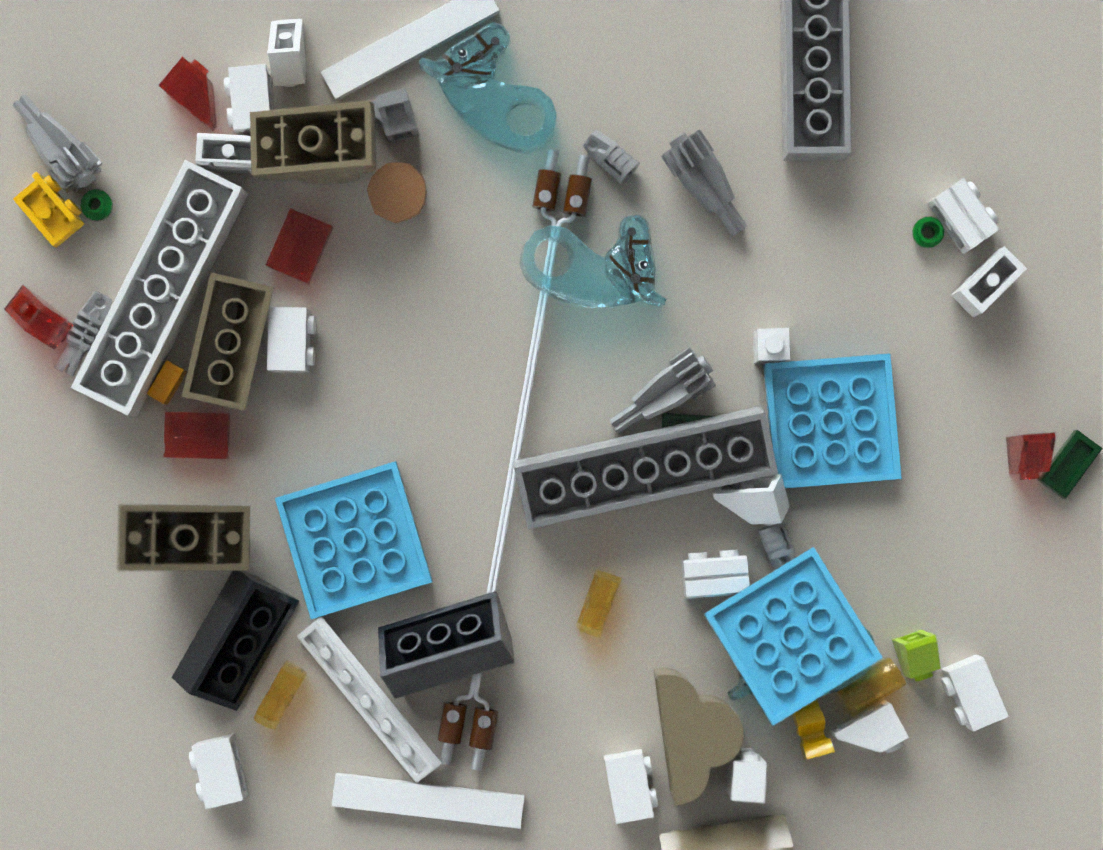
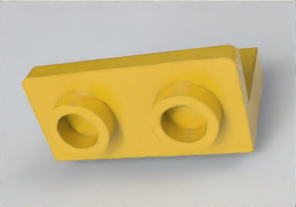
(48, 210)

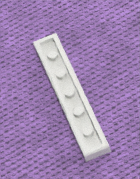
(406, 45)
(369, 699)
(428, 800)

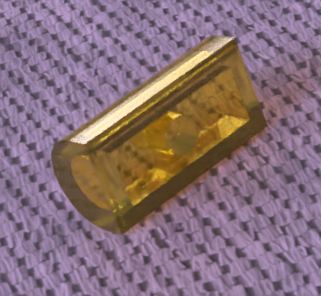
(598, 603)
(872, 687)
(279, 695)

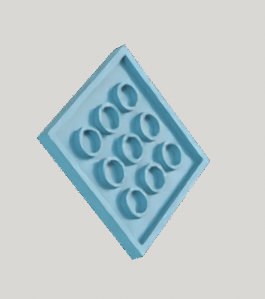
(833, 420)
(353, 540)
(793, 636)

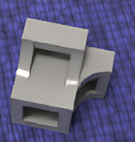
(395, 115)

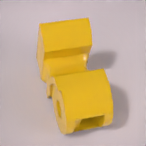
(810, 728)

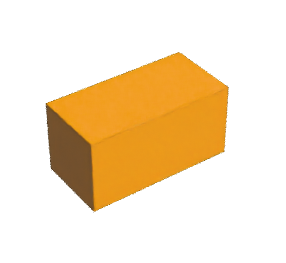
(167, 382)

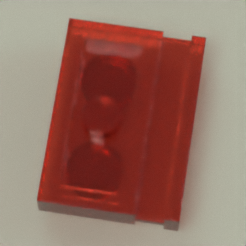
(299, 246)
(196, 435)

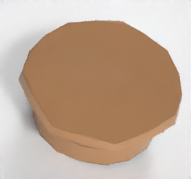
(397, 192)

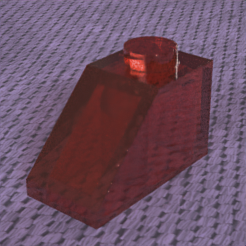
(192, 90)
(38, 317)
(1030, 454)

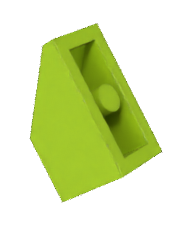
(917, 654)

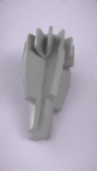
(69, 159)
(703, 177)
(668, 389)

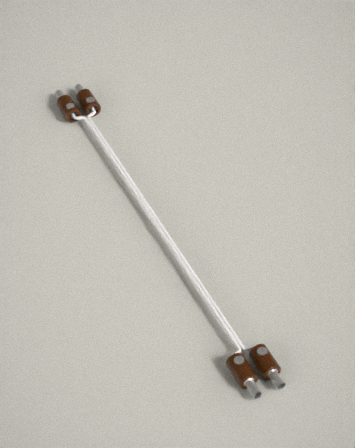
(545, 200)

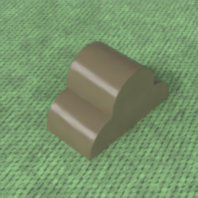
(314, 143)
(183, 538)
(695, 732)

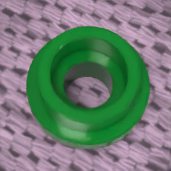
(105, 206)
(937, 230)

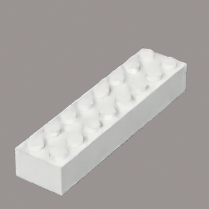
(160, 289)

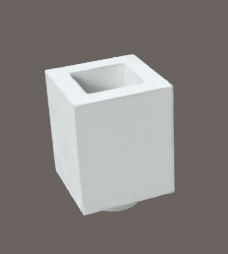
(771, 345)

